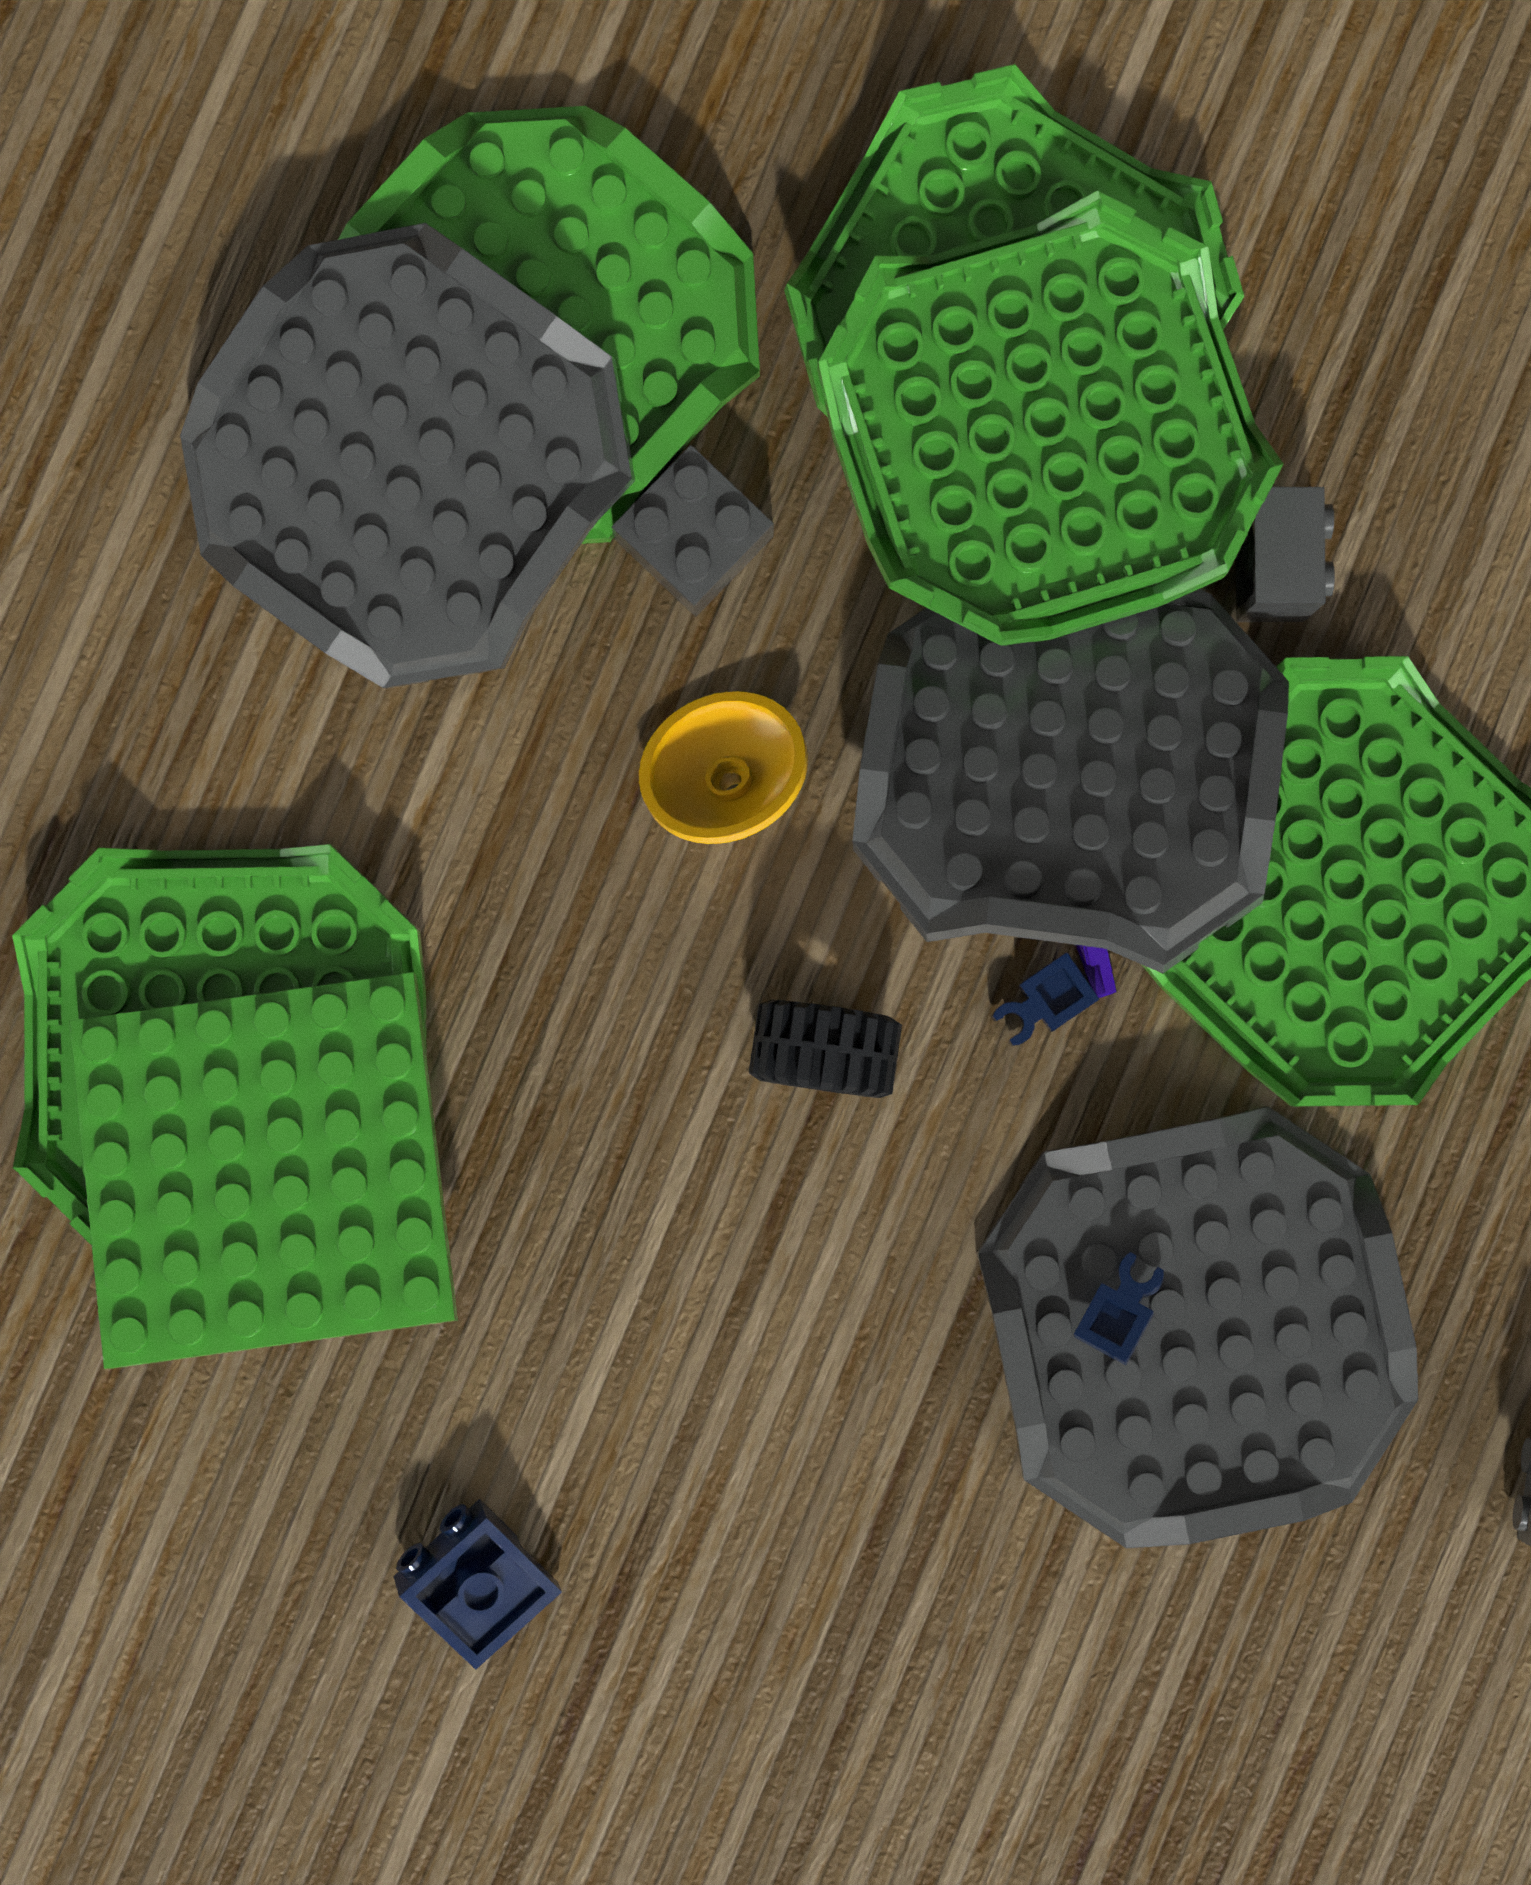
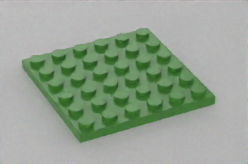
(261, 1171)

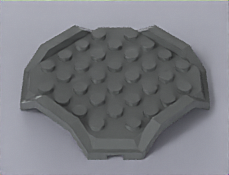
(402, 454)
(1075, 780)
(1269, 1347)

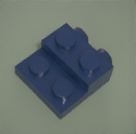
(474, 1582)

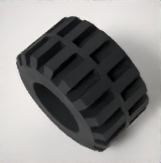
(825, 1048)

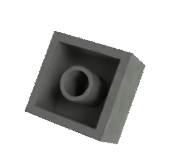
(693, 530)
(1283, 558)

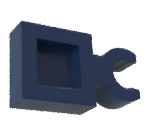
(1052, 996)
(1117, 1318)

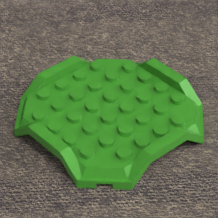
(971, 167)
(607, 246)
(1046, 424)
(1385, 901)
(179, 932)

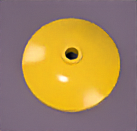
(717, 745)

